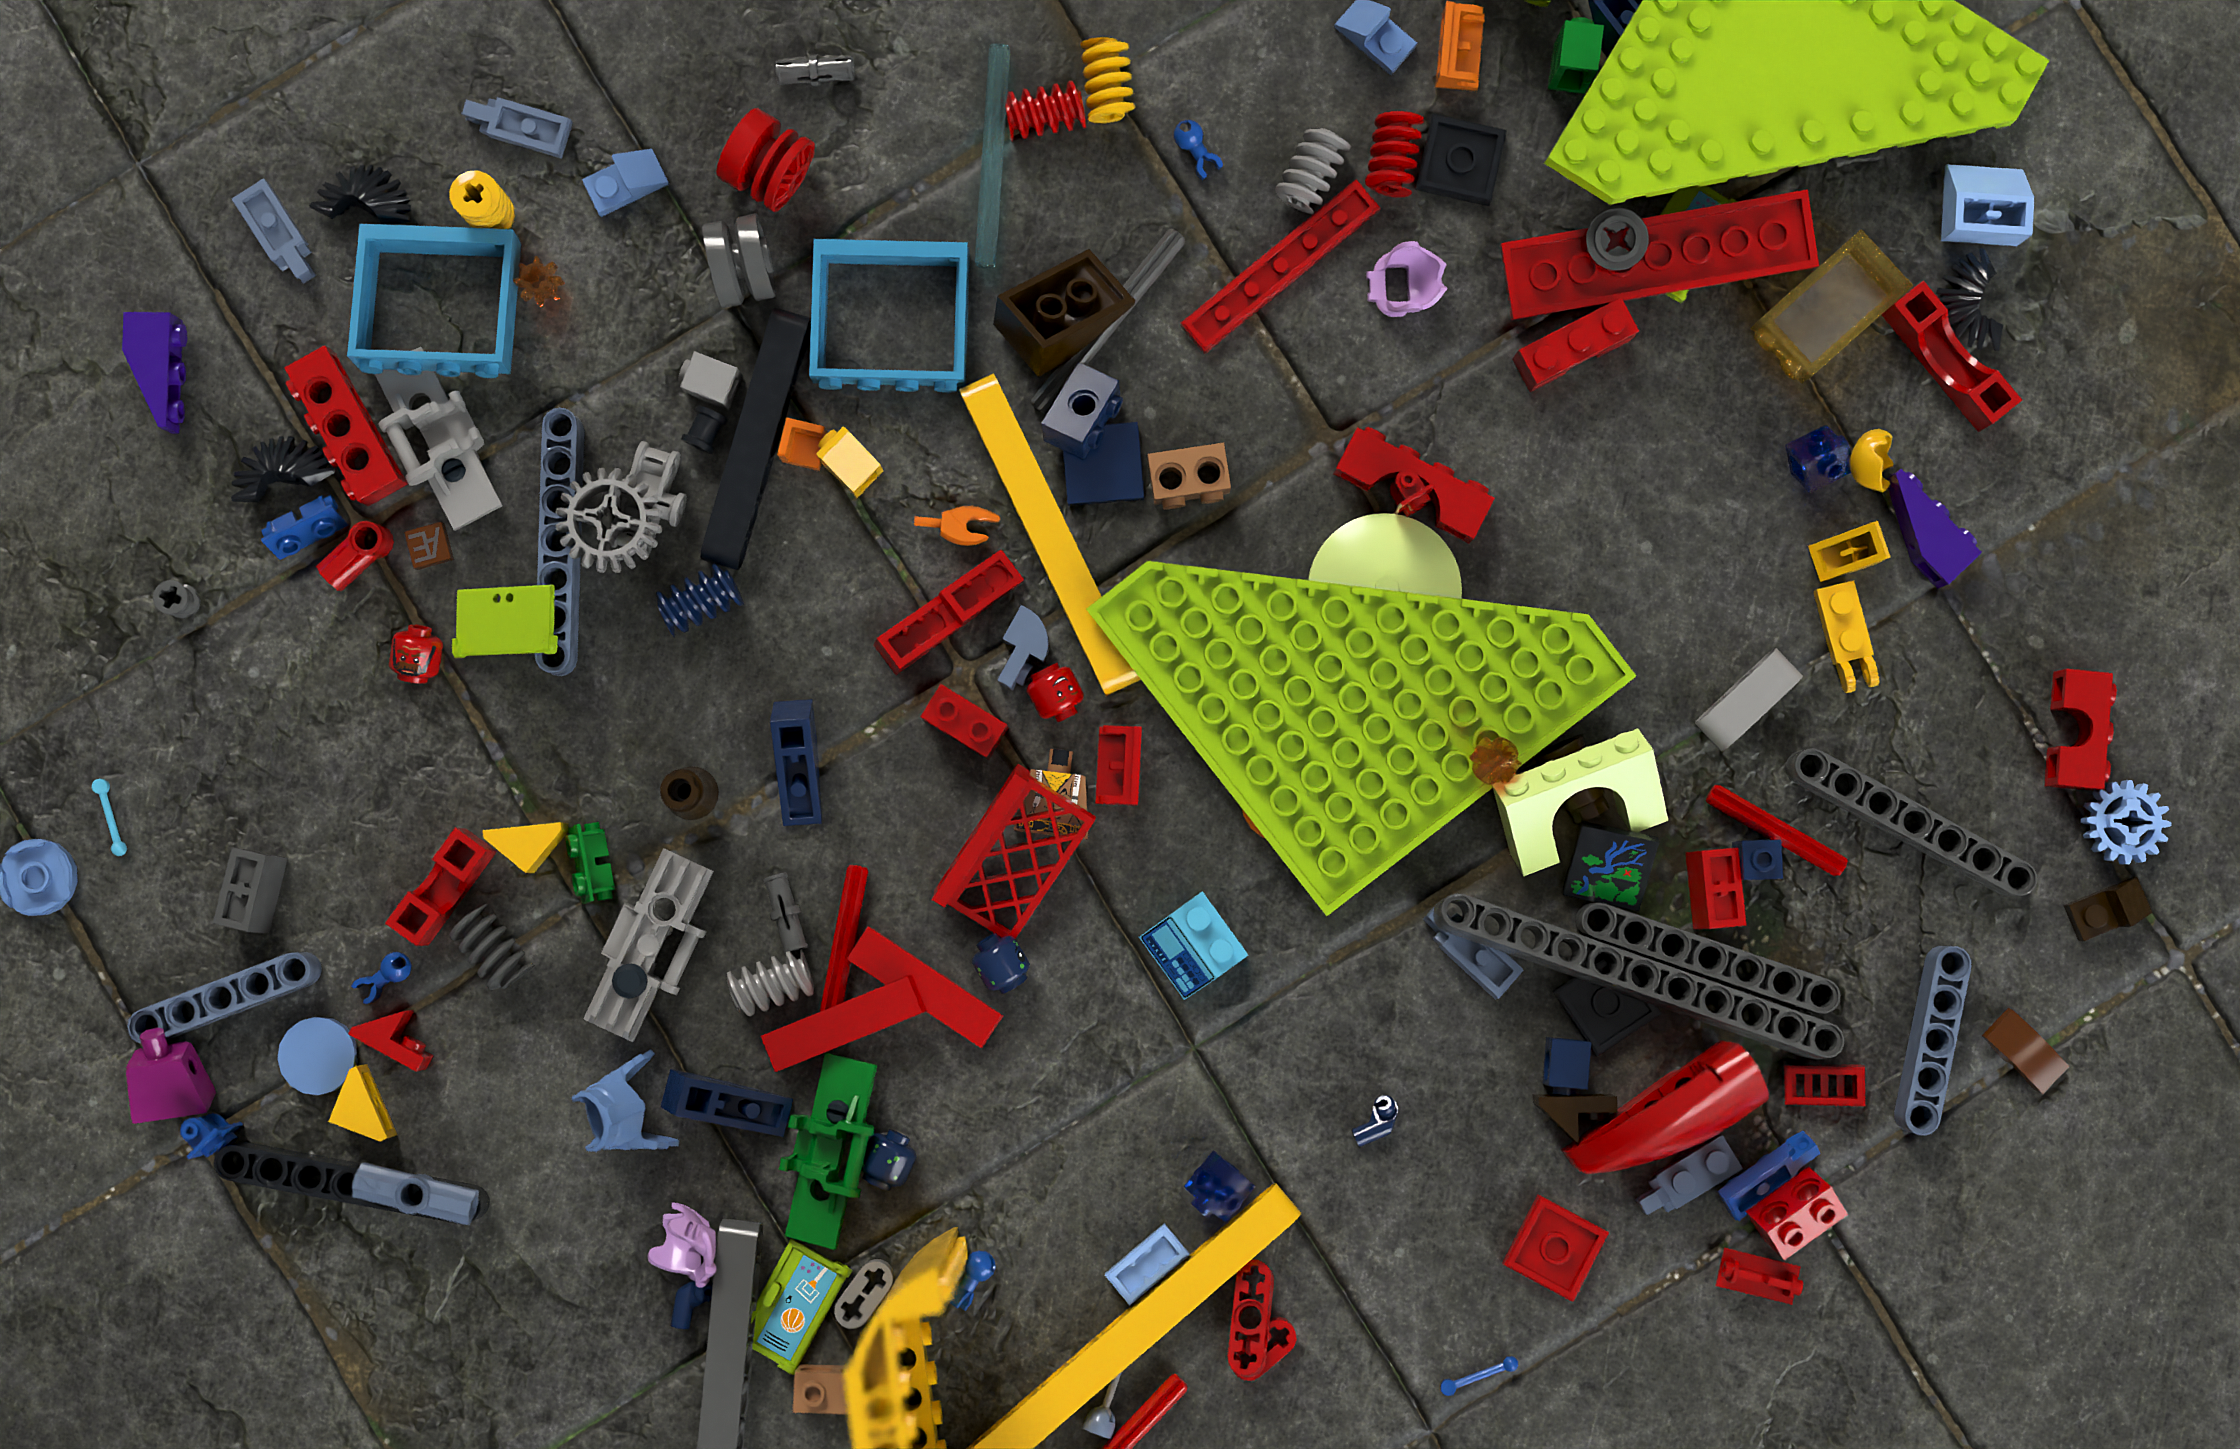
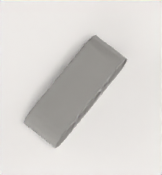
(1748, 699)

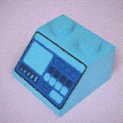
(1193, 945)

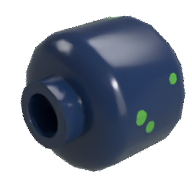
(1000, 963)
(888, 1160)

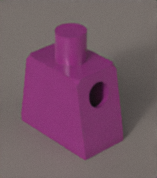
(166, 1080)

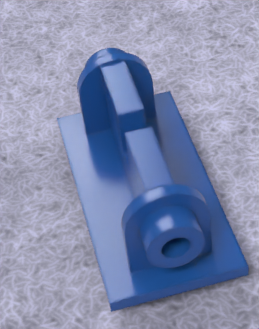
(288, 535)
(208, 1134)

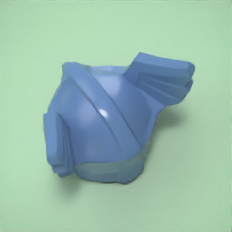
(618, 1112)

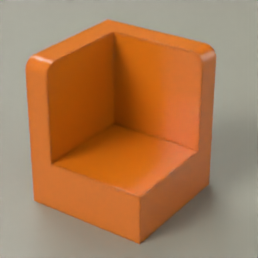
(800, 443)

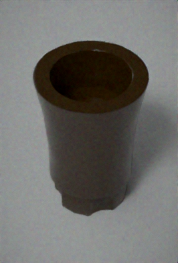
(702, 797)
(1587, 802)

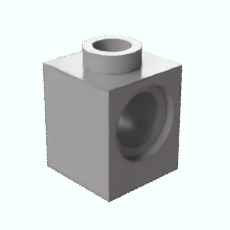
(710, 380)

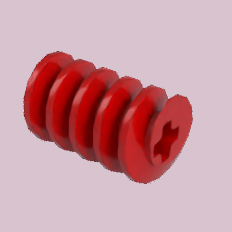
(1044, 110)
(1391, 152)

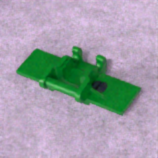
(819, 1146)

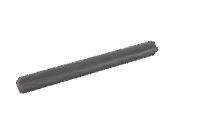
(1137, 286)

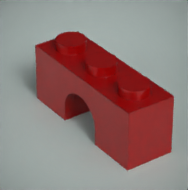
(1575, 343)
(2089, 700)
(431, 904)

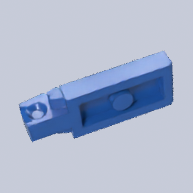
(1767, 1174)

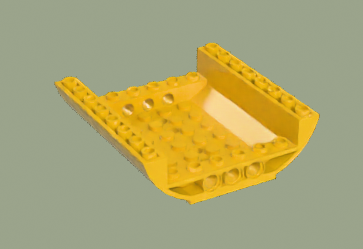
(874, 1374)

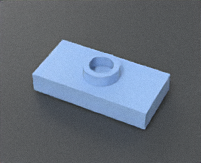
(1147, 1264)

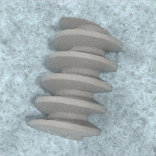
(1310, 168)
(770, 983)

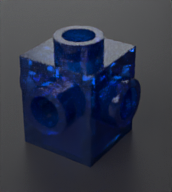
(1818, 458)
(1218, 1187)

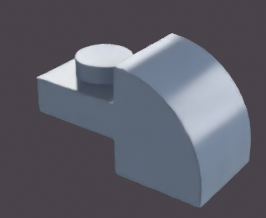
(1030, 640)

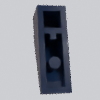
(796, 761)
(725, 1103)

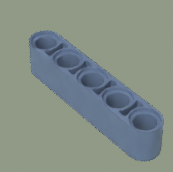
(242, 989)
(1947, 1025)

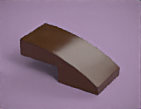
(2025, 1050)

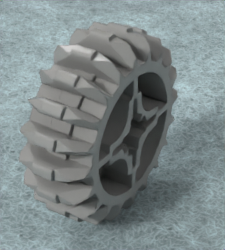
(610, 504)

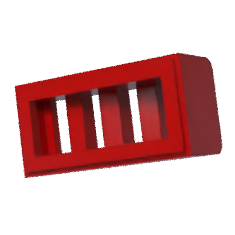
(1825, 1099)

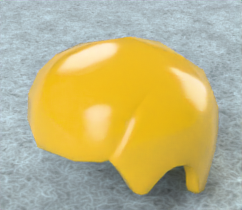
(1870, 459)

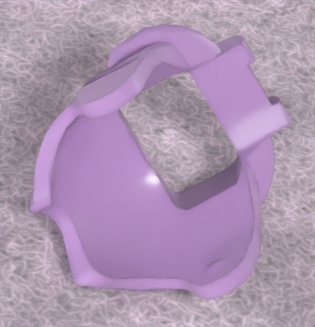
(1423, 279)
(686, 1240)

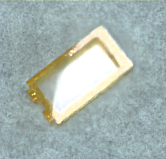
(1830, 307)

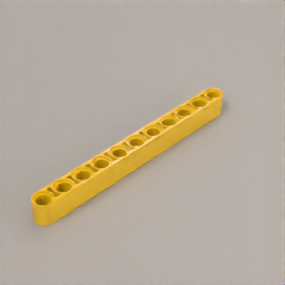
(1143, 1323)

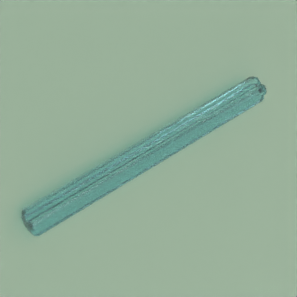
(992, 156)

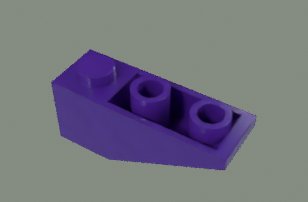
(154, 353)
(1929, 535)

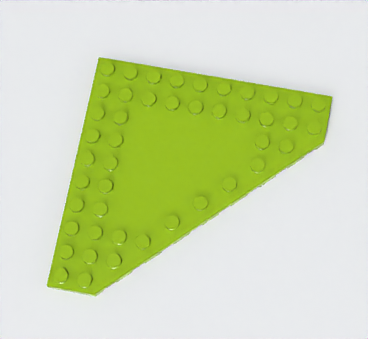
(1783, 84)
(1351, 706)

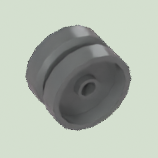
(745, 259)

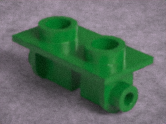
(584, 849)

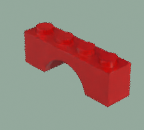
(1973, 387)
(1457, 504)

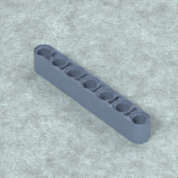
(549, 561)

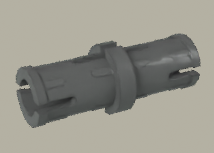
(815, 70)
(778, 887)

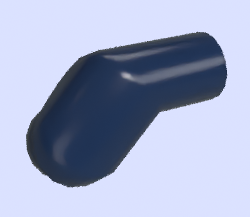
(686, 1299)

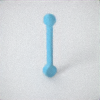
(101, 787)

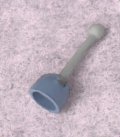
(1101, 1419)

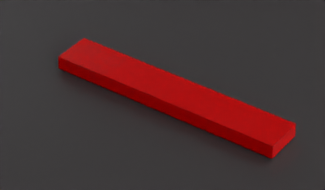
(1280, 266)

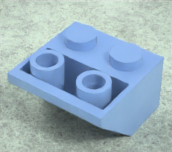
(1986, 205)

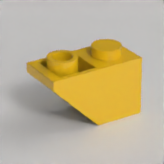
(848, 461)

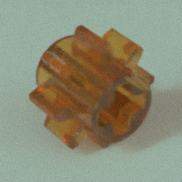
(547, 288)
(1495, 760)

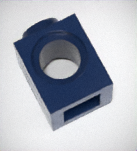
(1760, 859)
(1566, 1065)

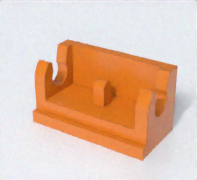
(1460, 46)

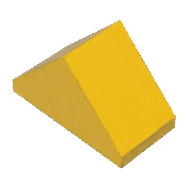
(1849, 551)
(527, 844)
(362, 1107)

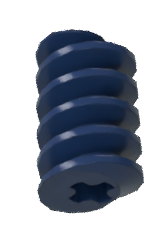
(698, 599)

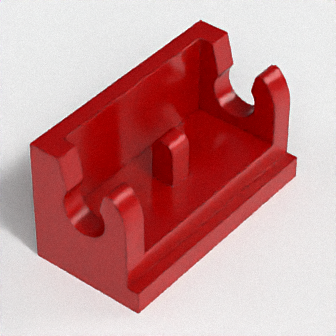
(1118, 765)
(1715, 888)

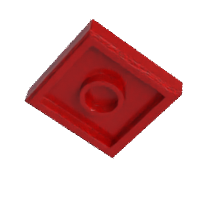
(1555, 1248)

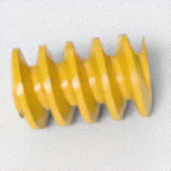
(1106, 79)
(481, 201)

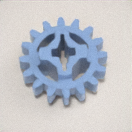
(2128, 807)

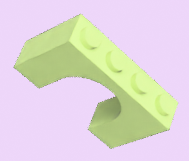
(1533, 797)

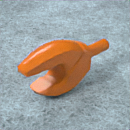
(954, 524)

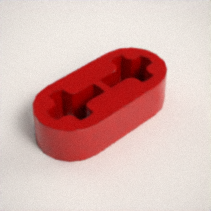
(1276, 1350)

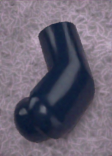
(1380, 1123)

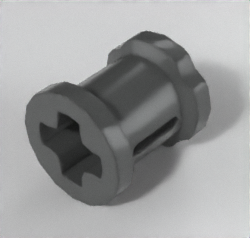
(164, 595)

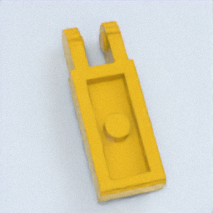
(1846, 633)

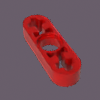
(1239, 1346)

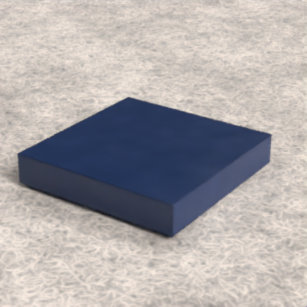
(1109, 471)

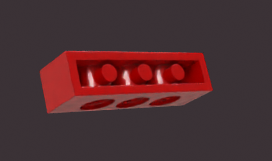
(382, 472)

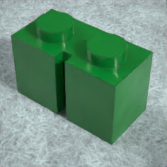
(1575, 55)

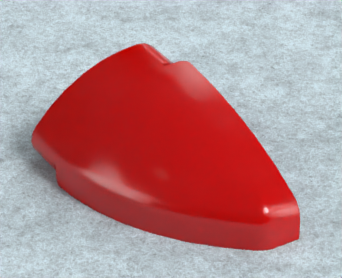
(1720, 1092)

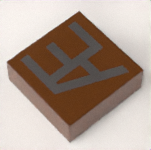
(429, 545)

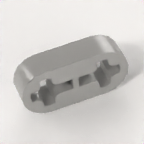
(856, 1288)

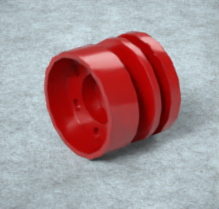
(765, 159)

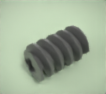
(489, 949)

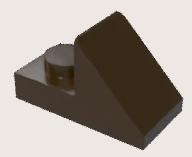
(2108, 909)
(1564, 1109)

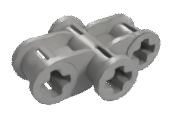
(660, 481)

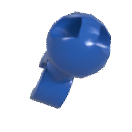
(1193, 142)
(390, 970)
(978, 1268)

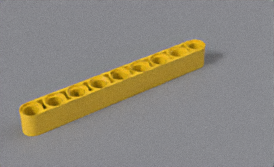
(1045, 528)

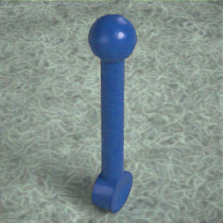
(1449, 1386)

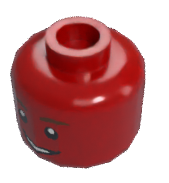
(1055, 692)

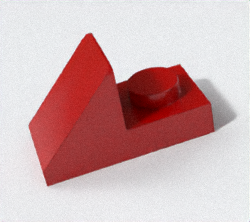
(385, 1037)

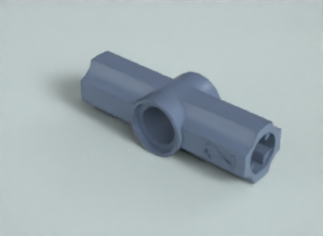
(439, 1198)

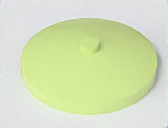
(1388, 555)

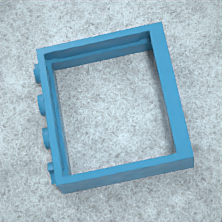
(439, 241)
(887, 253)

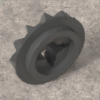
(1635, 238)

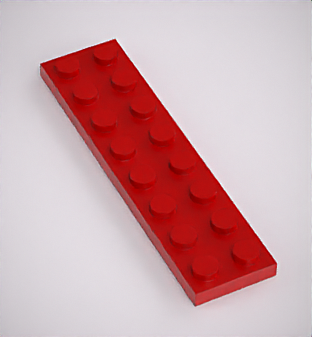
(1682, 254)

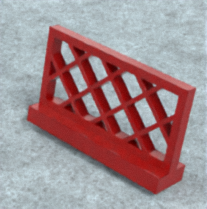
(984, 837)

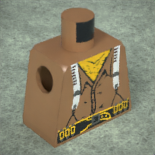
(1061, 781)

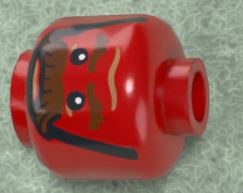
(415, 654)

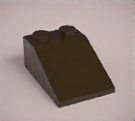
(1060, 311)

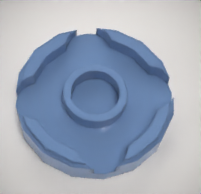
(37, 877)
(317, 1055)

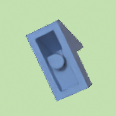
(1375, 34)
(626, 181)

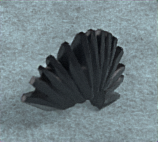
(367, 190)
(1964, 302)
(280, 464)

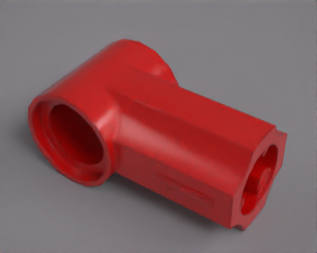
(352, 556)

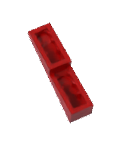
(947, 612)
(938, 993)
(843, 1023)

